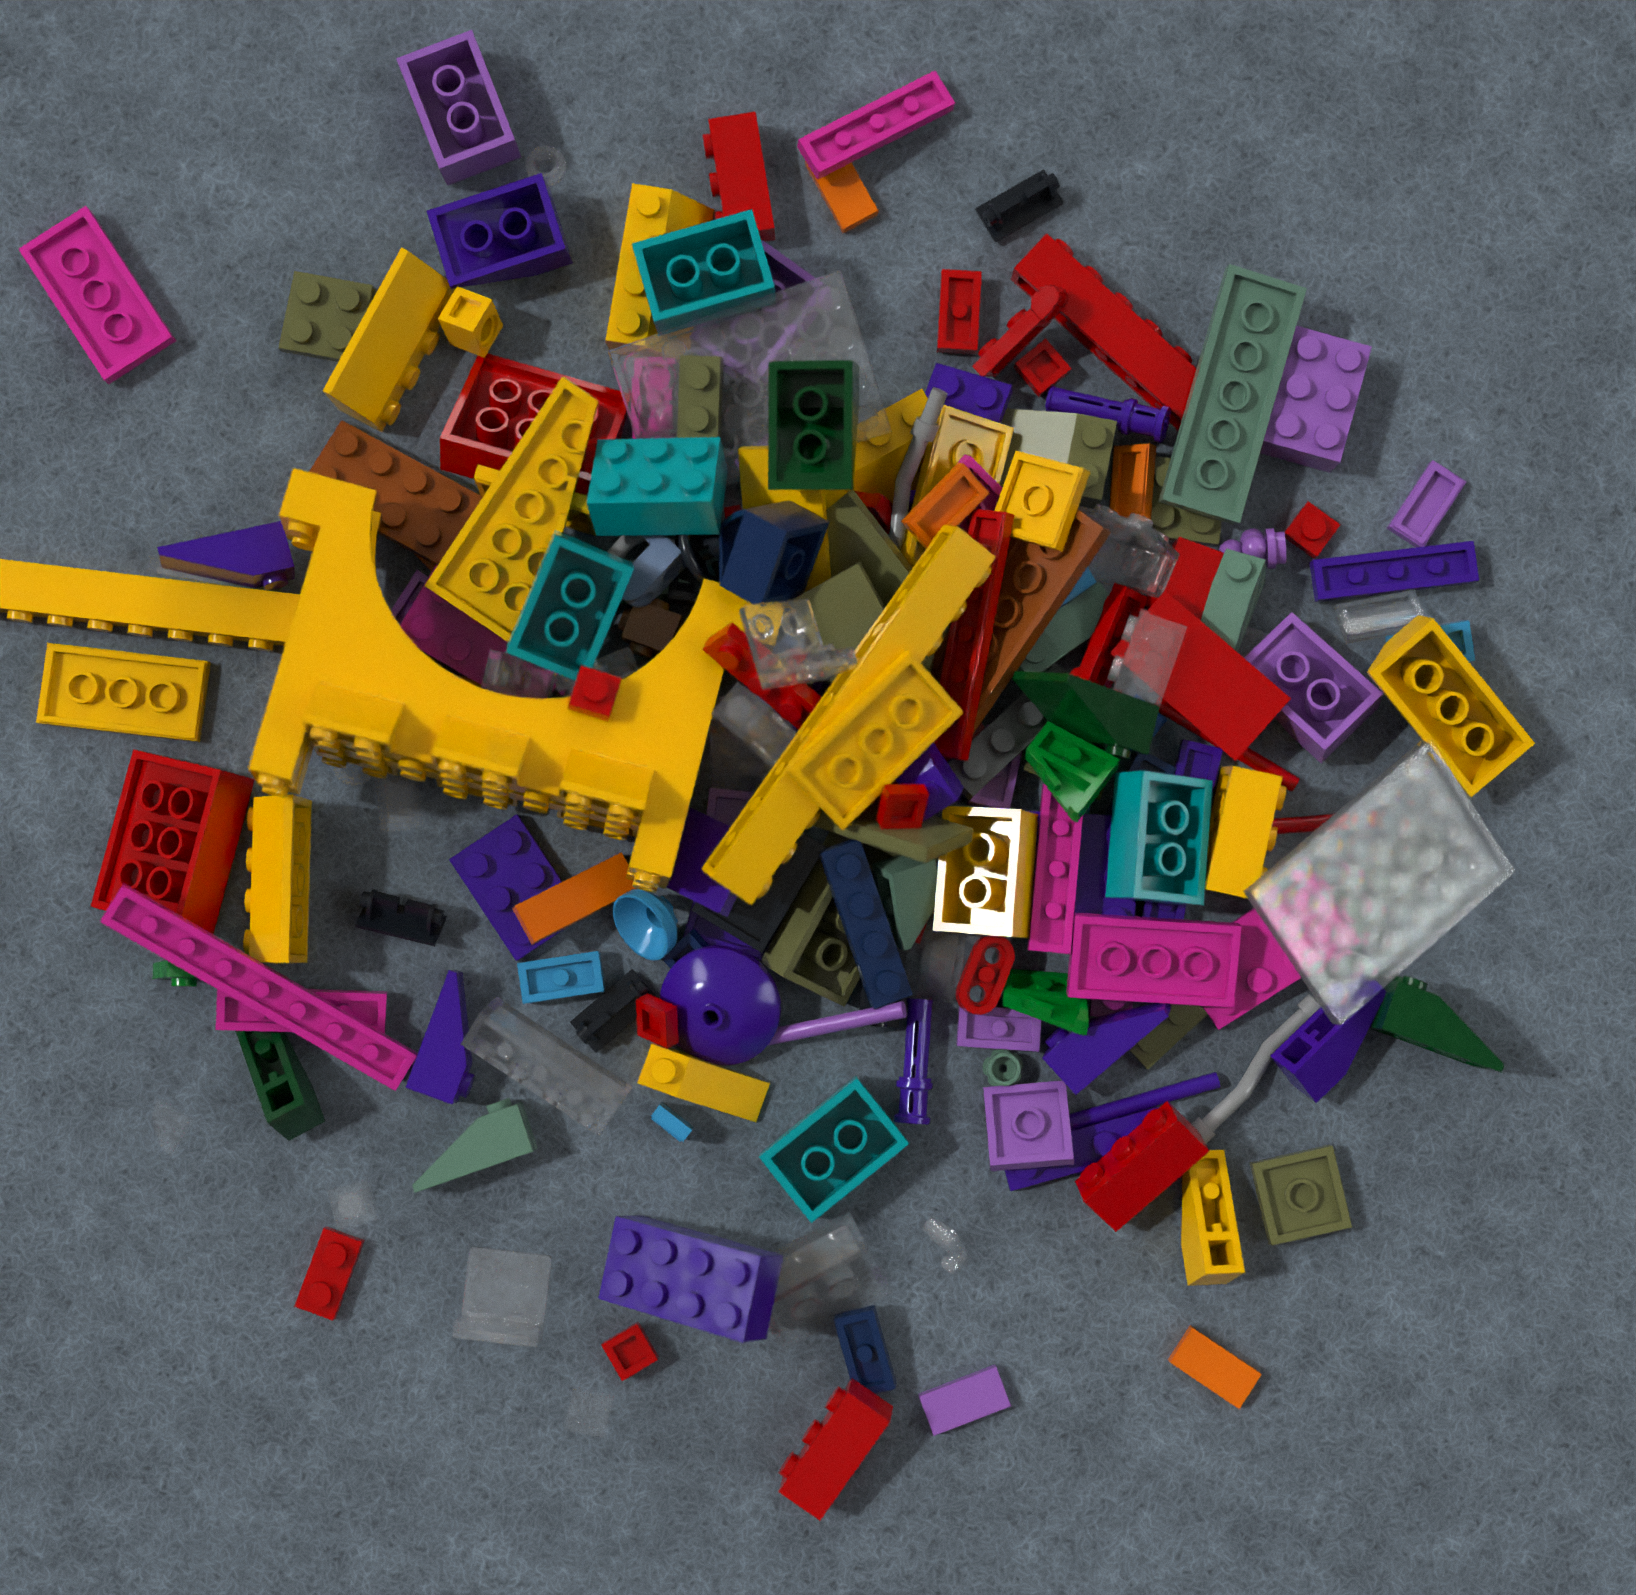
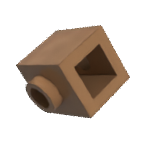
(649, 627)

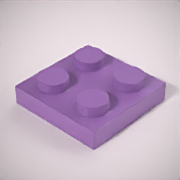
(1028, 1125)

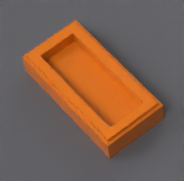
(846, 197)
(1133, 479)
(945, 504)
(1214, 1367)

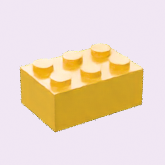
(1241, 828)
(990, 880)

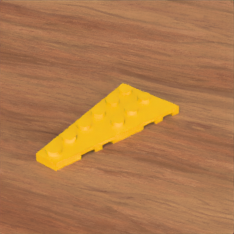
(509, 531)

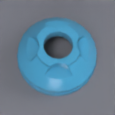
(646, 923)

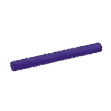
(1144, 1100)

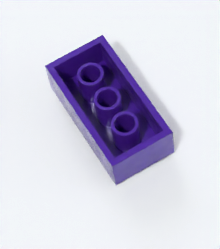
(691, 1278)

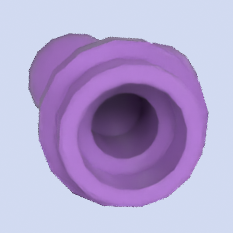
(1268, 546)

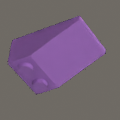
(1324, 688)

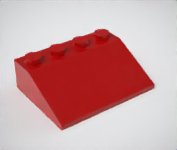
(500, 405)
(175, 836)

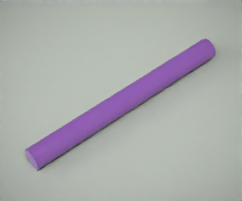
(839, 1022)

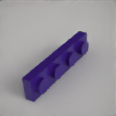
(1394, 571)
(1089, 1146)

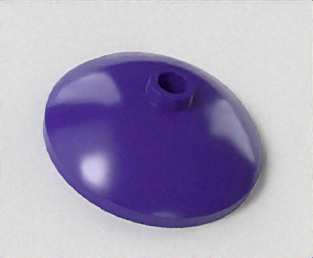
(736, 990)

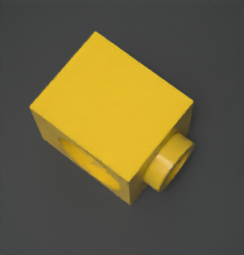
(470, 321)

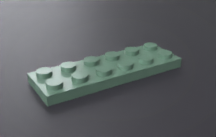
(1232, 394)

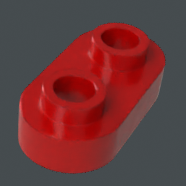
(986, 976)

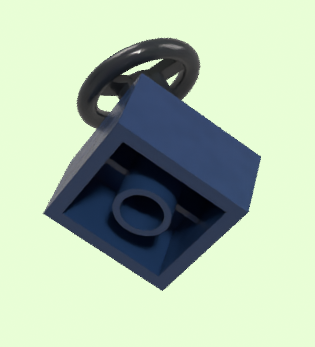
(760, 552)

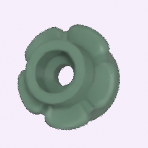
(1000, 1057)

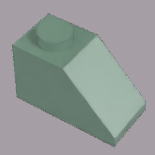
(907, 895)

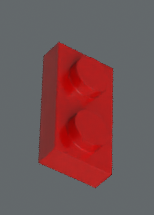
(959, 311)
(329, 1273)

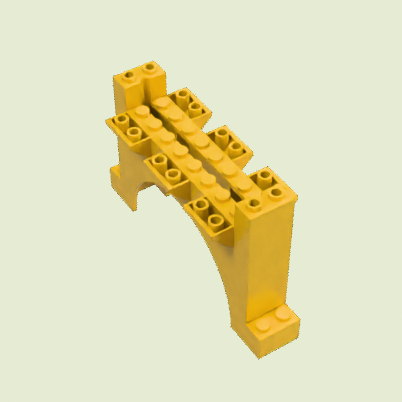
(380, 703)

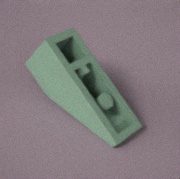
(1234, 596)
(1067, 630)
(486, 1142)

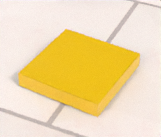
(1042, 498)

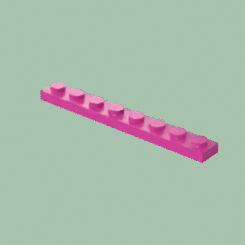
(258, 986)

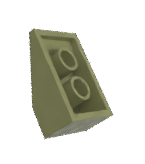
(1064, 438)

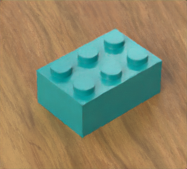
(703, 269)
(657, 486)
(569, 606)
(1159, 838)
(833, 1149)

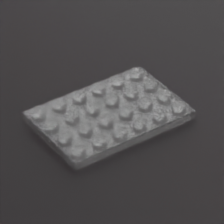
(789, 325)
(1380, 881)

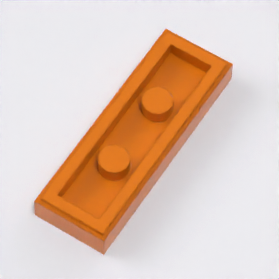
(573, 899)

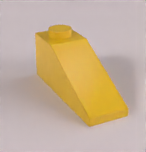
(703, 1082)
(1209, 1223)

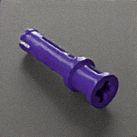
(1128, 414)
(915, 1088)

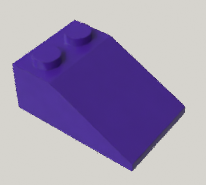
(500, 234)

